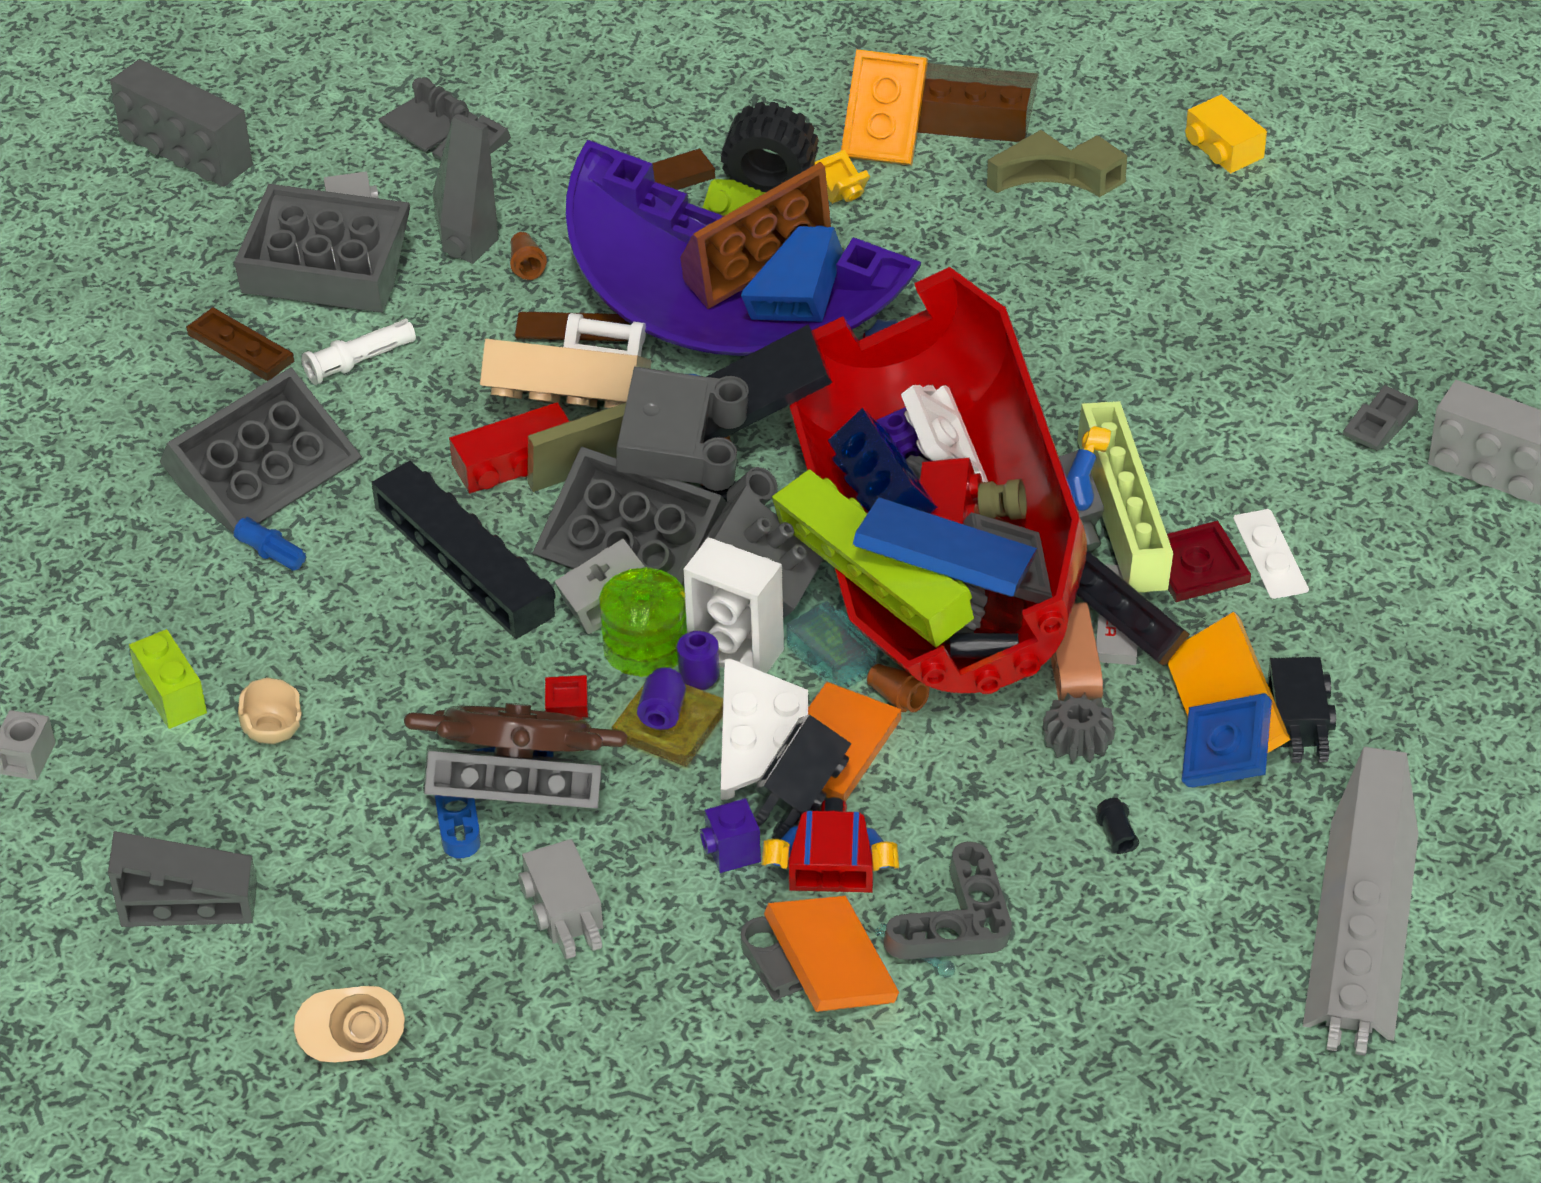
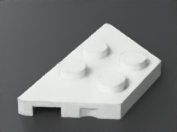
(939, 425)
(756, 721)

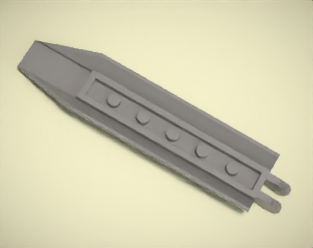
(1365, 903)

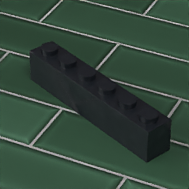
(464, 549)

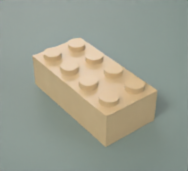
(558, 371)

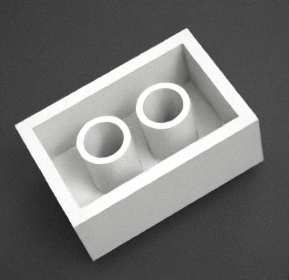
(737, 602)

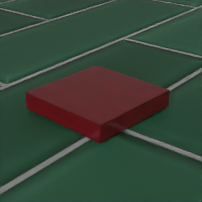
(1204, 562)

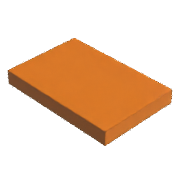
(861, 722)
(831, 953)

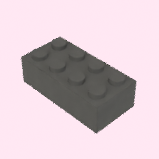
(181, 122)

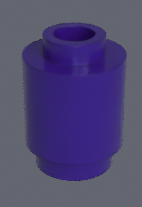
(698, 659)
(661, 699)

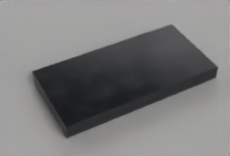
(776, 377)

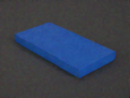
(944, 547)

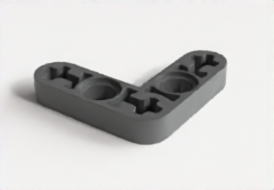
(967, 922)

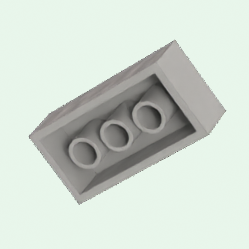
(1488, 440)

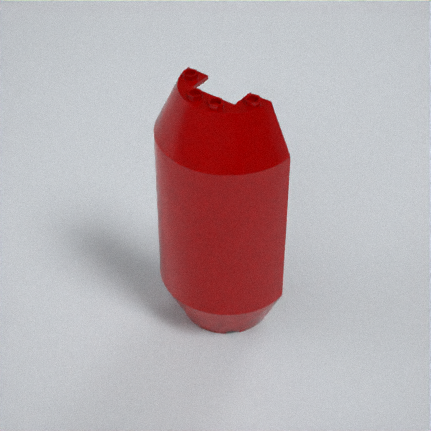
(974, 351)

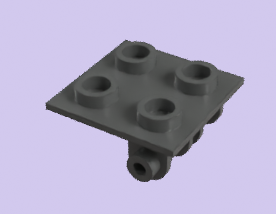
(427, 116)

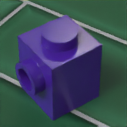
(731, 835)

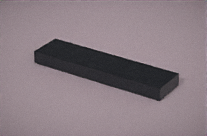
(1129, 611)

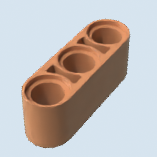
(1077, 660)

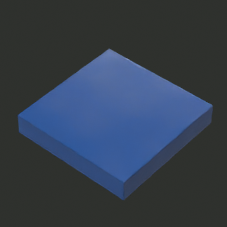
(1227, 740)

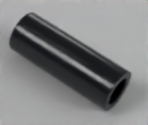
(980, 644)

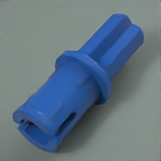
(269, 543)

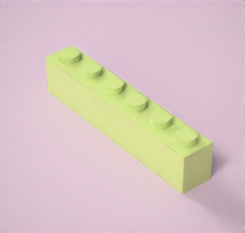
(1128, 501)

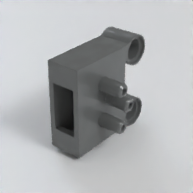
(668, 425)
(757, 530)

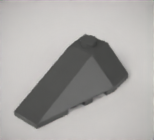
(465, 192)

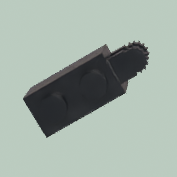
(1301, 699)
(800, 772)

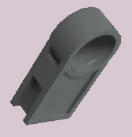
(769, 962)

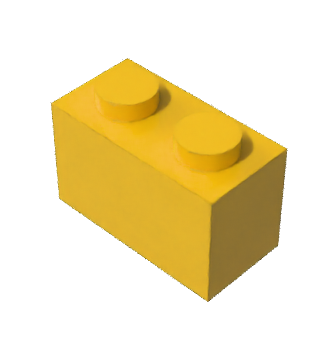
(1225, 133)

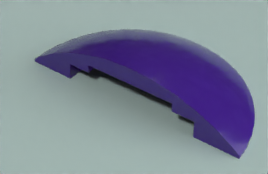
(630, 247)

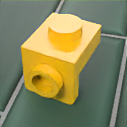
(843, 178)

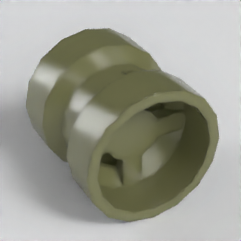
(1003, 499)

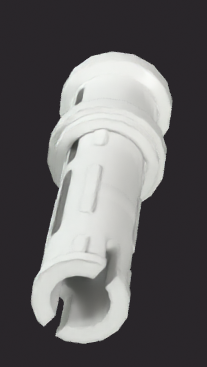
(343, 355)

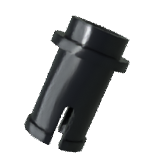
(1114, 817)

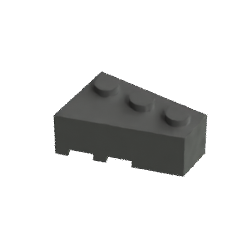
(179, 883)

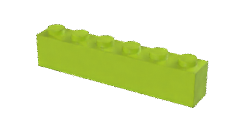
(827, 524)

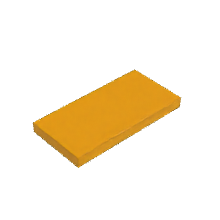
(1223, 667)

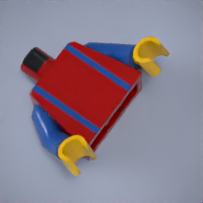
(831, 851)

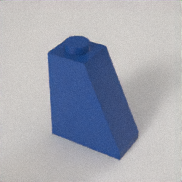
(796, 278)

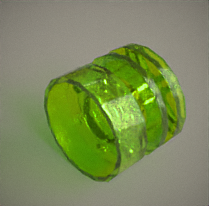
(642, 620)

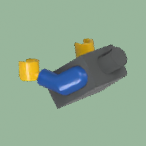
(1078, 469)

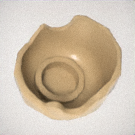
(269, 710)

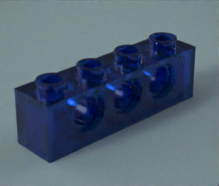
(876, 465)

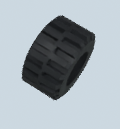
(769, 129)

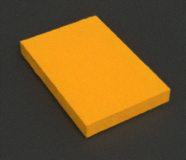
(884, 107)

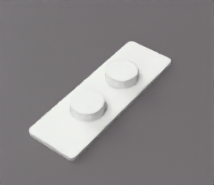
(1271, 554)

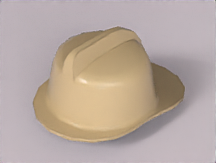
(349, 1024)

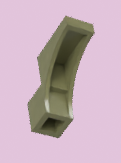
(1041, 158)

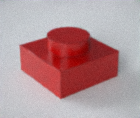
(567, 695)

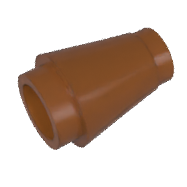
(526, 256)
(898, 687)

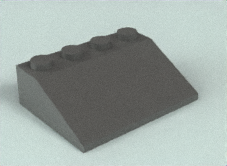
(323, 248)
(259, 452)
(654, 515)

